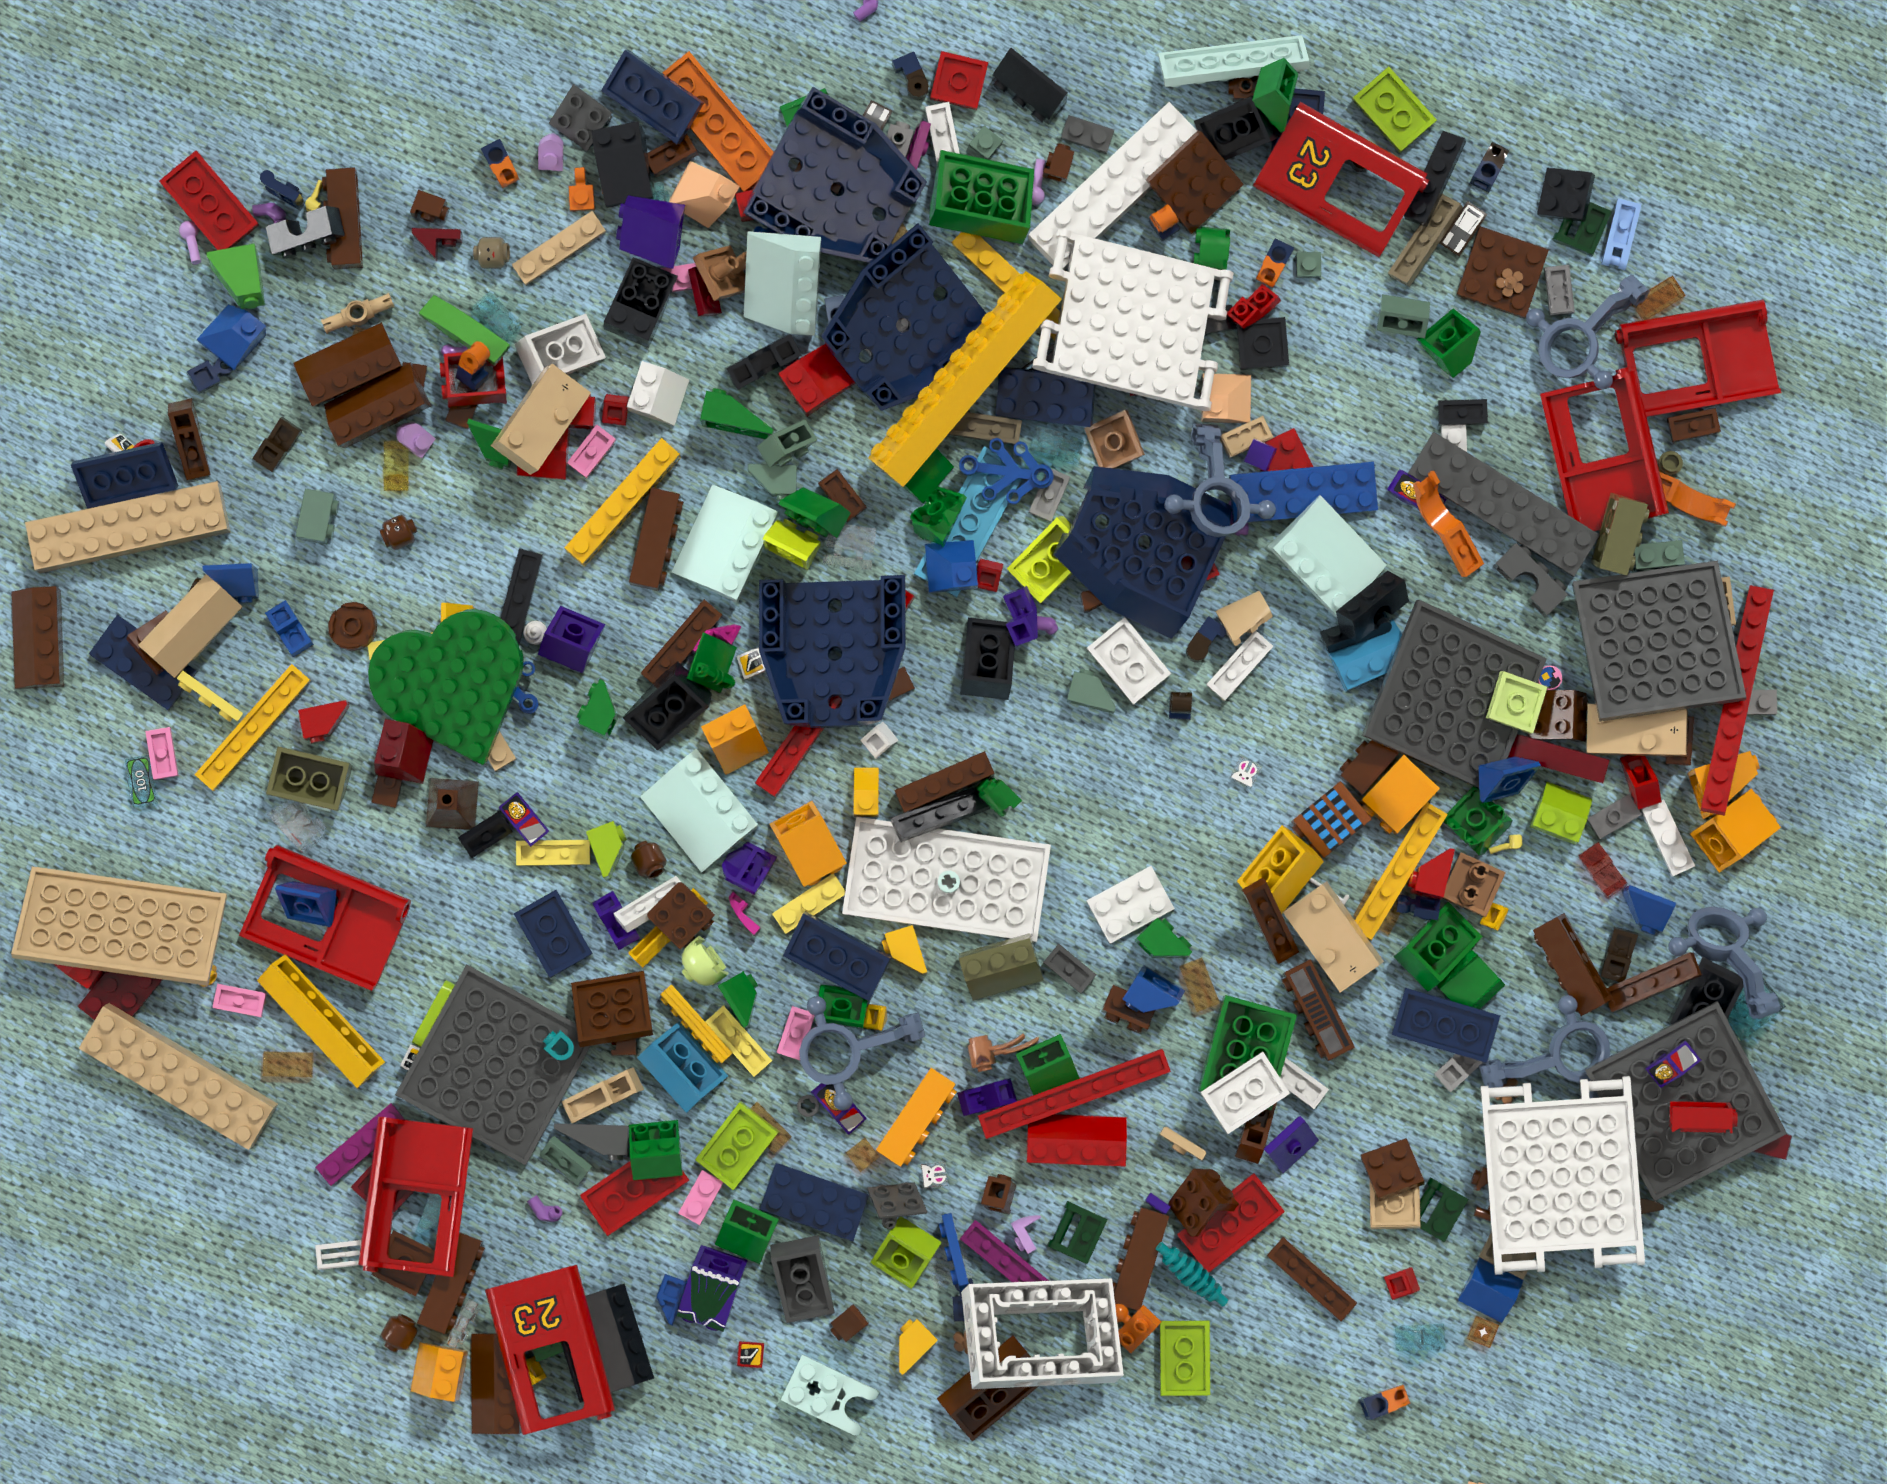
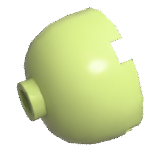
(702, 963)

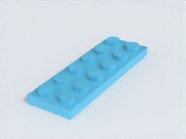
(977, 516)

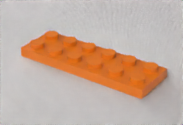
(722, 125)

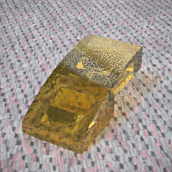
(395, 466)

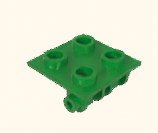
(712, 664)

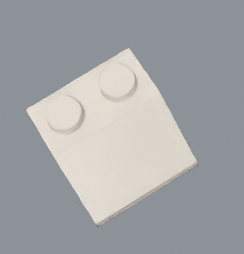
(657, 393)

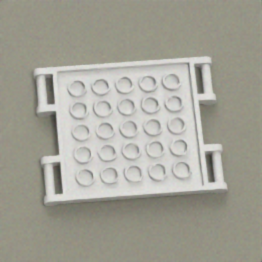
(1133, 320)
(1562, 1175)

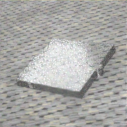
(940, 1268)

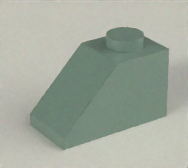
(775, 480)
(1089, 692)

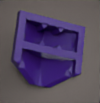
(748, 867)

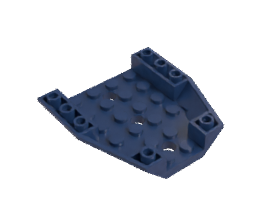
(841, 149)
(897, 287)
(1136, 581)
(801, 632)

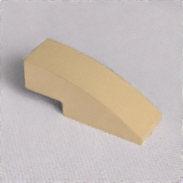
(602, 1095)

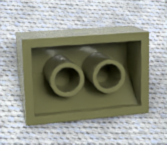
(1620, 534)
(309, 778)
(1000, 966)

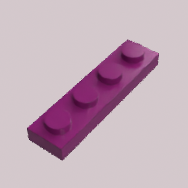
(354, 1148)
(999, 1255)

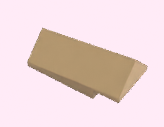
(190, 626)

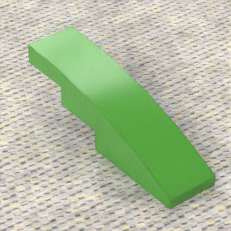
(462, 327)

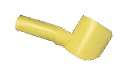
(311, 203)
(1515, 842)

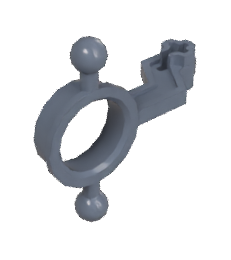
(1630, 292)
(1210, 449)
(1758, 1001)
(909, 1028)
(1495, 1072)

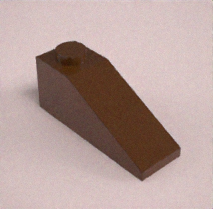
(188, 438)
(1255, 1136)

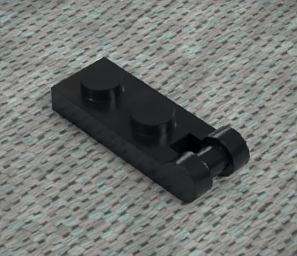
(1335, 640)

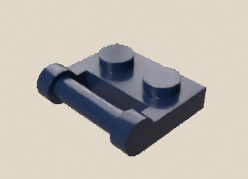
(286, 192)

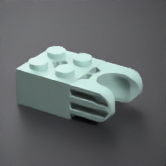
(834, 1393)

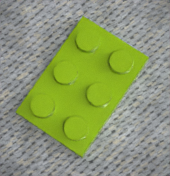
(1394, 109)
(737, 1145)
(1185, 1358)

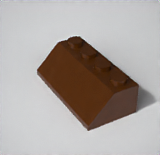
(347, 364)
(376, 406)
(37, 637)
(490, 1389)
(980, 1408)

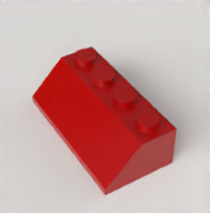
(1078, 1140)

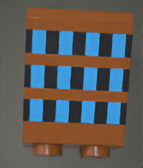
(1330, 820)

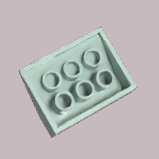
(782, 281)
(725, 543)
(1327, 555)
(699, 810)

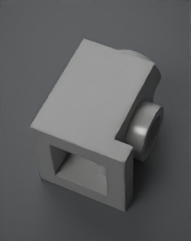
(904, 130)

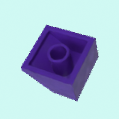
(571, 639)

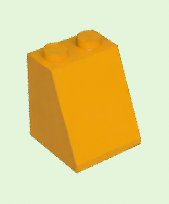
(735, 739)
(1744, 772)
(1399, 795)
(1737, 833)
(808, 844)
(439, 1372)

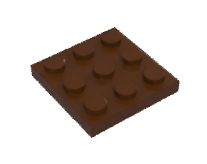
(1194, 181)
(1488, 258)
(611, 1009)

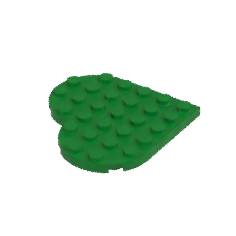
(450, 680)

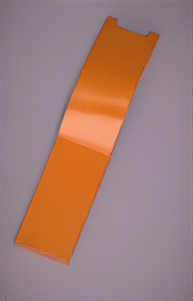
(1694, 502)
(1446, 526)

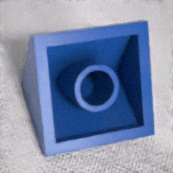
(1505, 777)
(307, 902)
(1489, 1292)

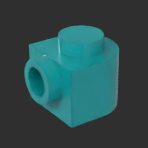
(558, 1045)

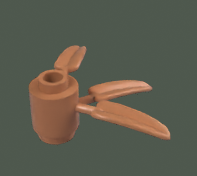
(983, 1054)

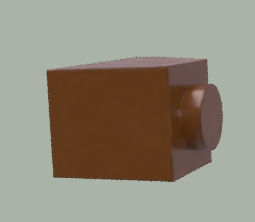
(848, 1323)

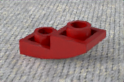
(1250, 310)

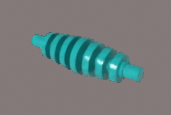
(1192, 1274)

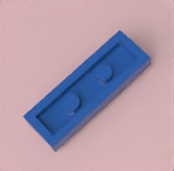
(953, 1251)

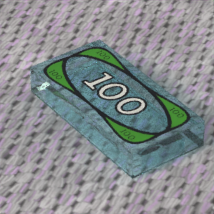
(141, 781)

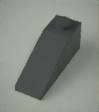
(605, 1139)

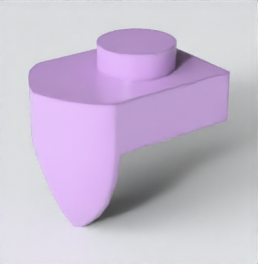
(550, 153)
(414, 438)
(1023, 1240)

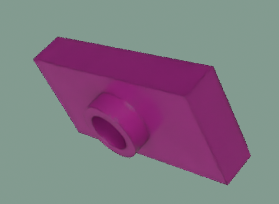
(918, 145)

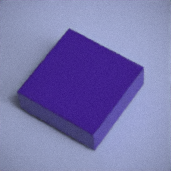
(1260, 454)
(1156, 1203)

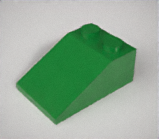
(728, 415)
(1438, 947)

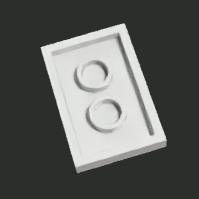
(1128, 661)
(1130, 904)
(1245, 1092)

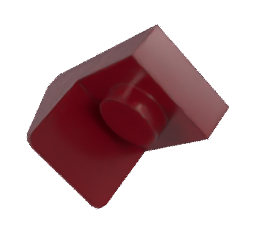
(431, 237)

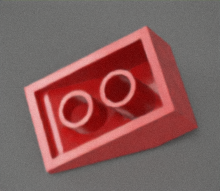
(815, 379)

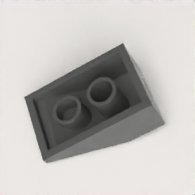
(802, 1279)

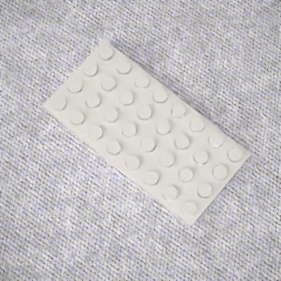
(899, 880)

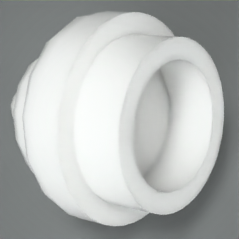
(534, 632)

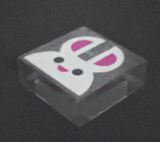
(1245, 772)
(934, 1175)

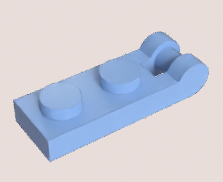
(1621, 233)

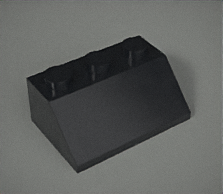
(1029, 87)

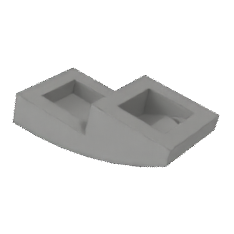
(1456, 1071)

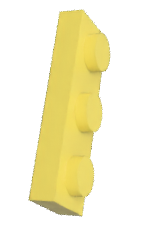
(208, 697)
(553, 853)
(811, 901)
(738, 1041)

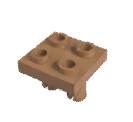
(722, 272)
(1473, 884)

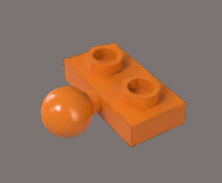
(1135, 1328)

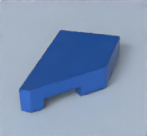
(670, 1296)

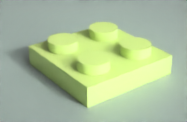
(1516, 702)

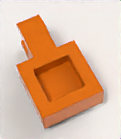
(582, 195)

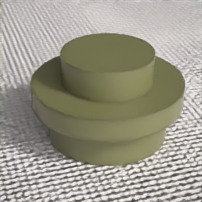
(1670, 463)

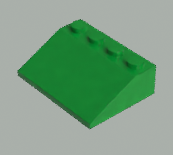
(982, 197)
(1242, 1033)

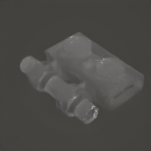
(851, 539)
(458, 1333)

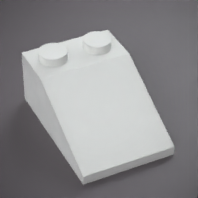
(566, 345)

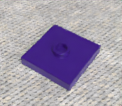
(1291, 1144)

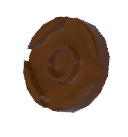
(352, 626)

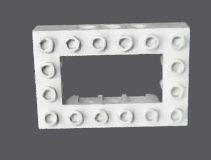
(1091, 1296)

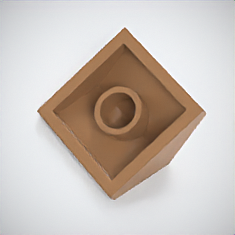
(1114, 441)

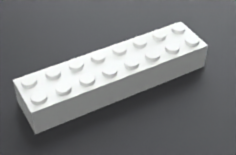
(1115, 184)

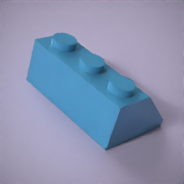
(1366, 660)
(682, 1066)

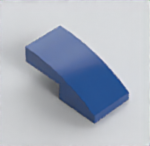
(289, 628)

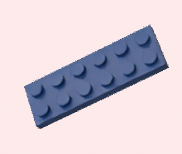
(1343, 486)

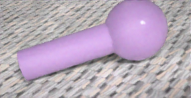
(1038, 193)
(189, 231)

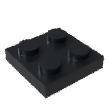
(1566, 194)
(1263, 344)

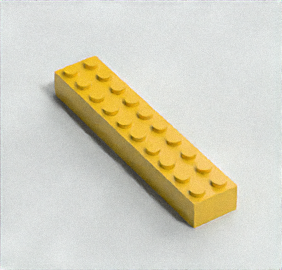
(964, 378)

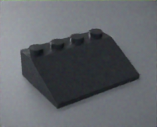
(618, 1340)

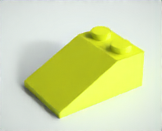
(791, 543)
(1038, 566)

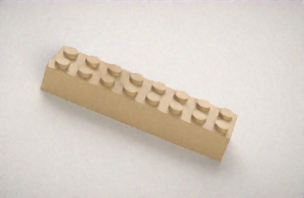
(127, 527)
(178, 1076)

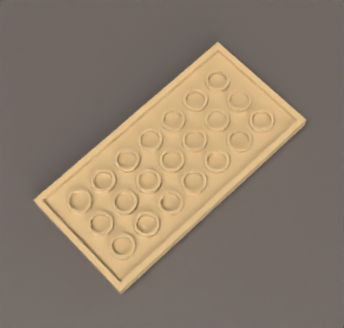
(119, 926)

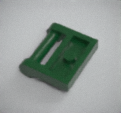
(1588, 232)
(1446, 1211)
(1085, 1235)

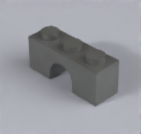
(1518, 562)

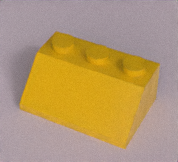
(1285, 865)

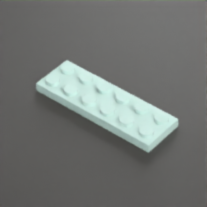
(1230, 60)

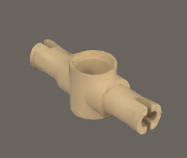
(345, 317)

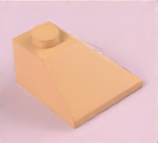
(704, 194)
(1229, 399)

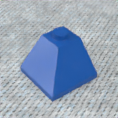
(233, 335)
(951, 566)
(236, 579)
(1648, 909)
(1152, 992)

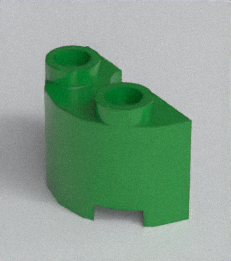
(1213, 247)
(997, 795)

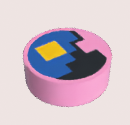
(1550, 677)

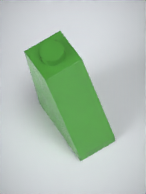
(240, 274)

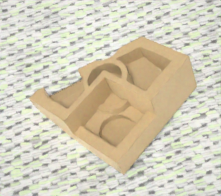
(1244, 616)

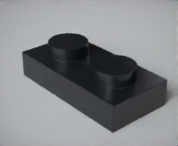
(1462, 412)
(485, 834)

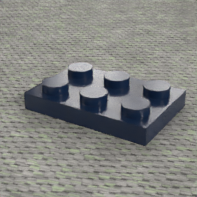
(553, 933)

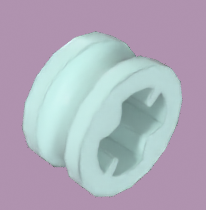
(944, 888)

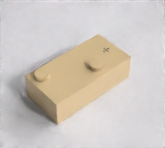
(541, 419)
(1638, 736)
(1333, 936)

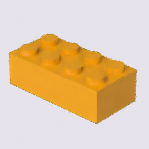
(915, 1118)

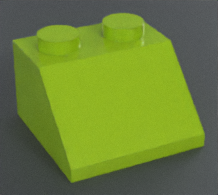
(1561, 813)
(607, 846)
(905, 1252)

